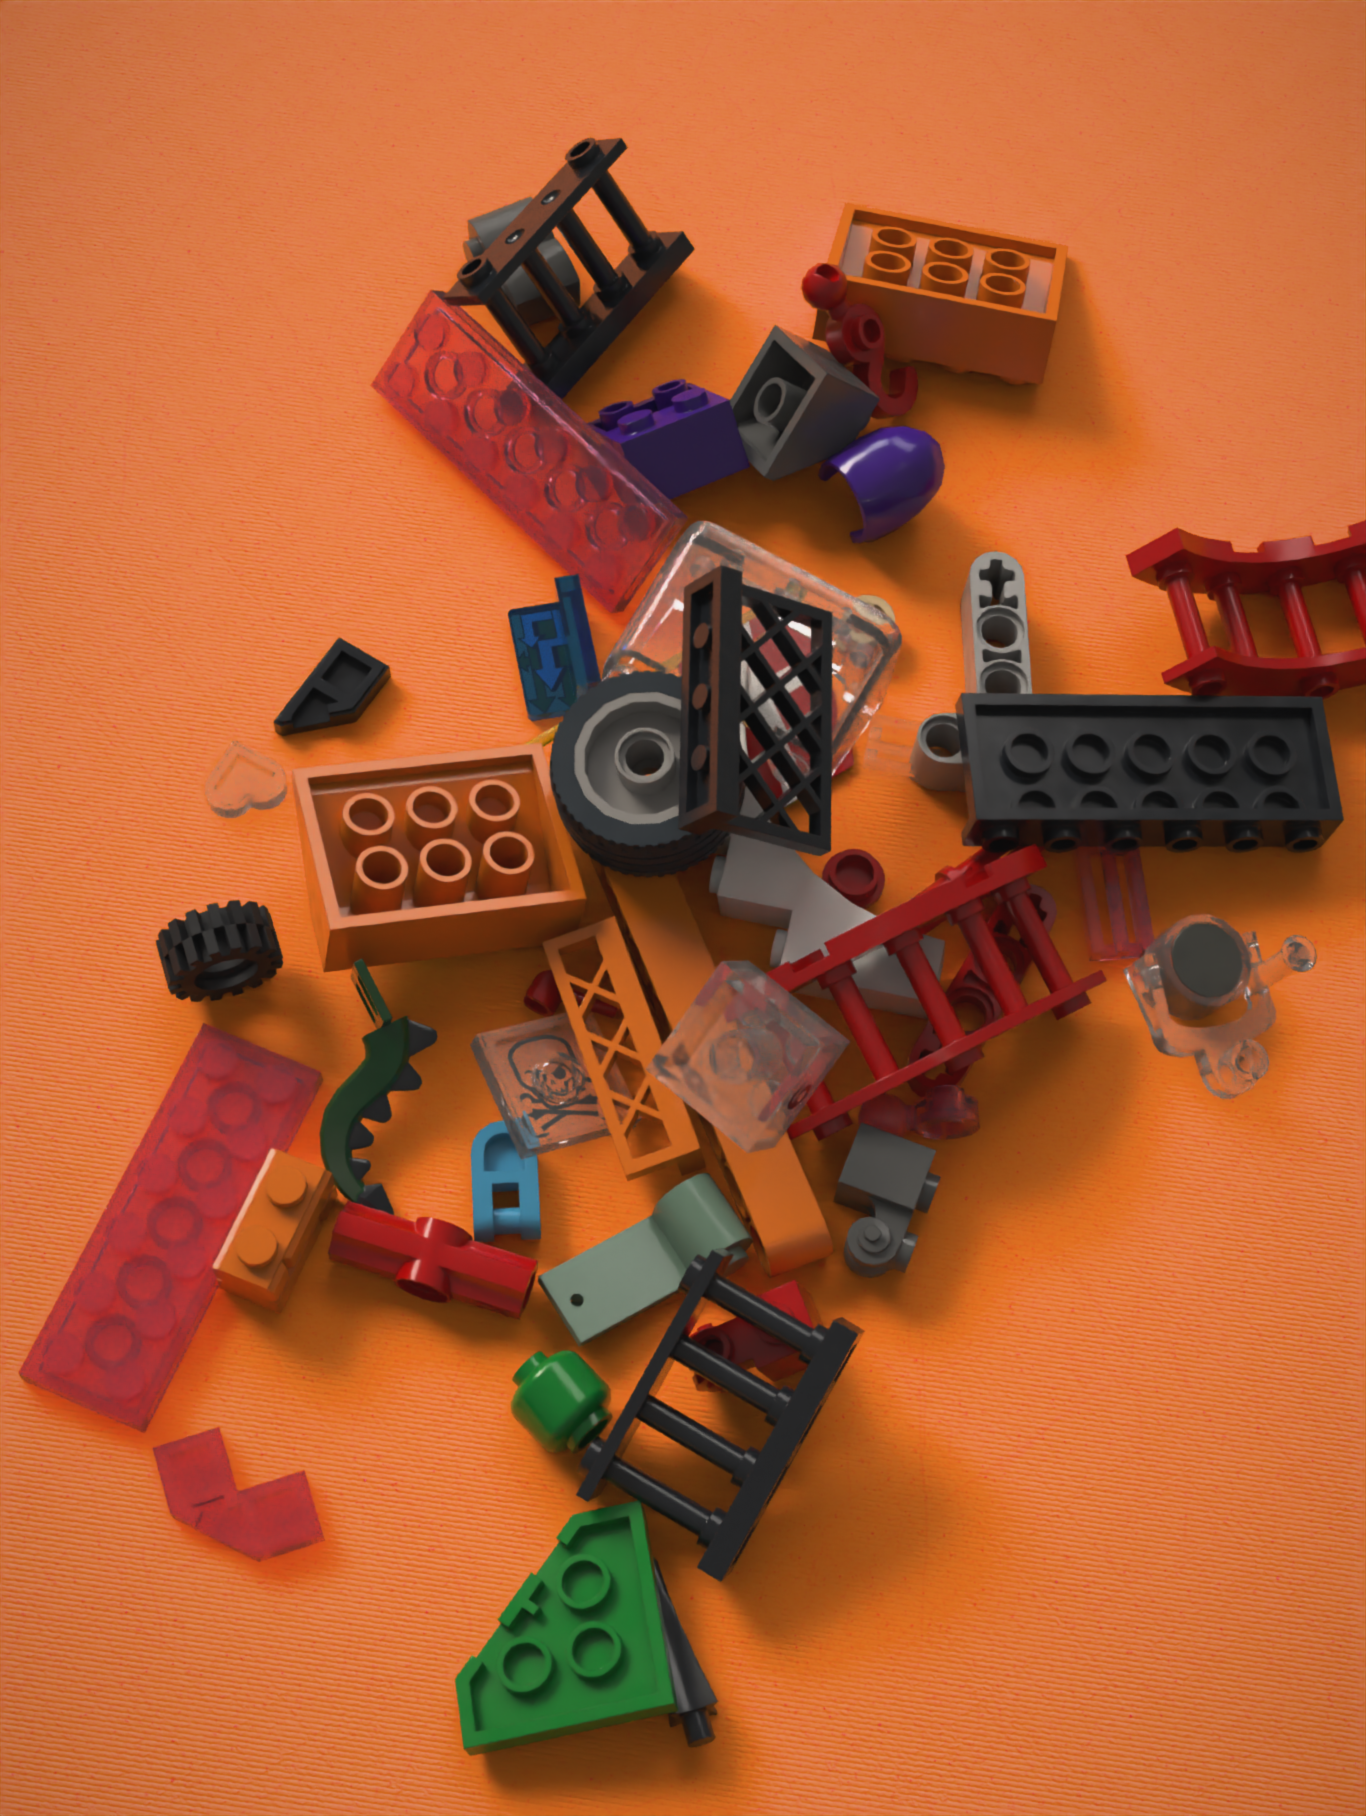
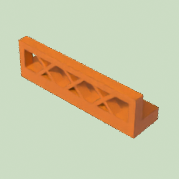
(637, 1022)

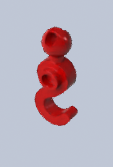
(858, 339)

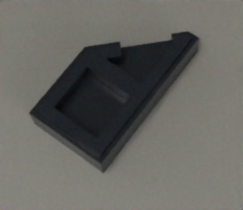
(334, 691)

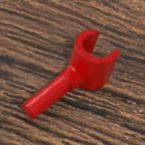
(545, 997)

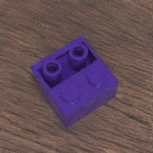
(676, 437)

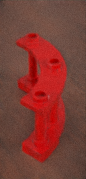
(1202, 565)
(900, 936)

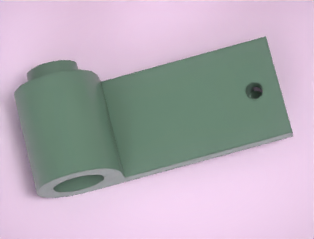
(645, 1260)

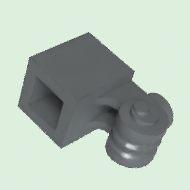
(887, 1182)

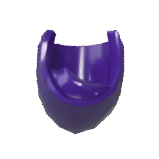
(891, 476)

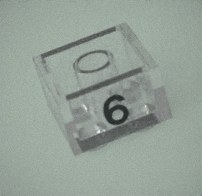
(747, 1055)

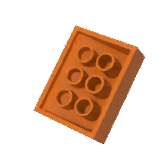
(952, 291)
(435, 856)

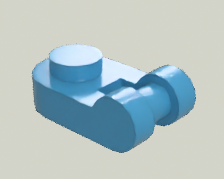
(500, 1169)

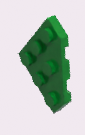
(575, 1642)

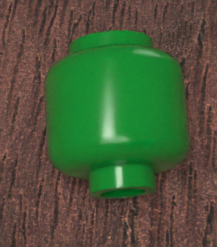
(561, 1401)

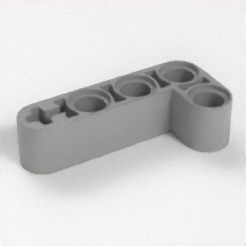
(985, 667)

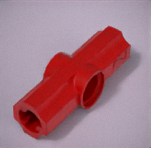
(433, 1259)

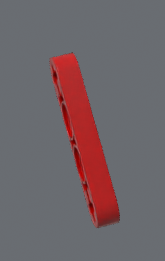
(971, 986)

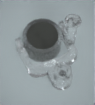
(1196, 972)

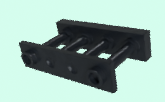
(617, 292)
(787, 1410)

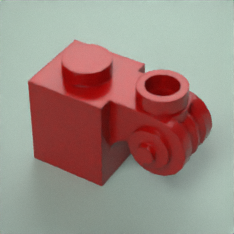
(754, 1348)

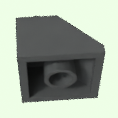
(798, 405)

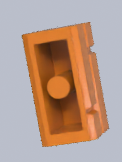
(275, 1230)

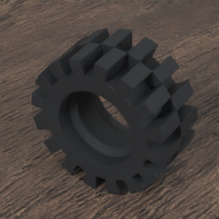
(219, 951)

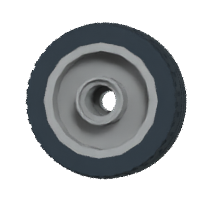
(600, 780)

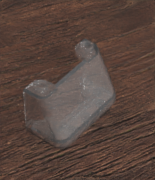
(862, 636)

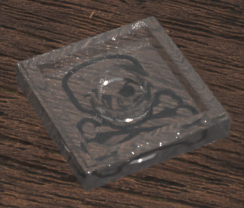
(544, 1084)

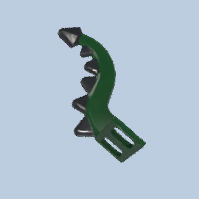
(366, 1091)

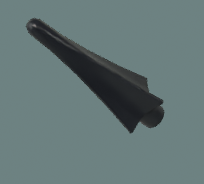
(692, 1688)

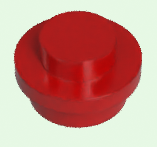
(855, 876)

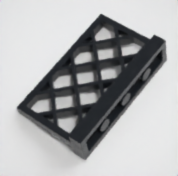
(717, 704)

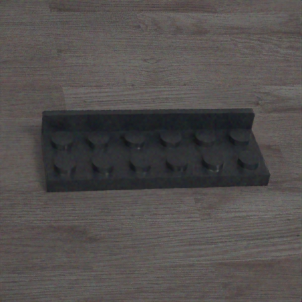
(1146, 772)

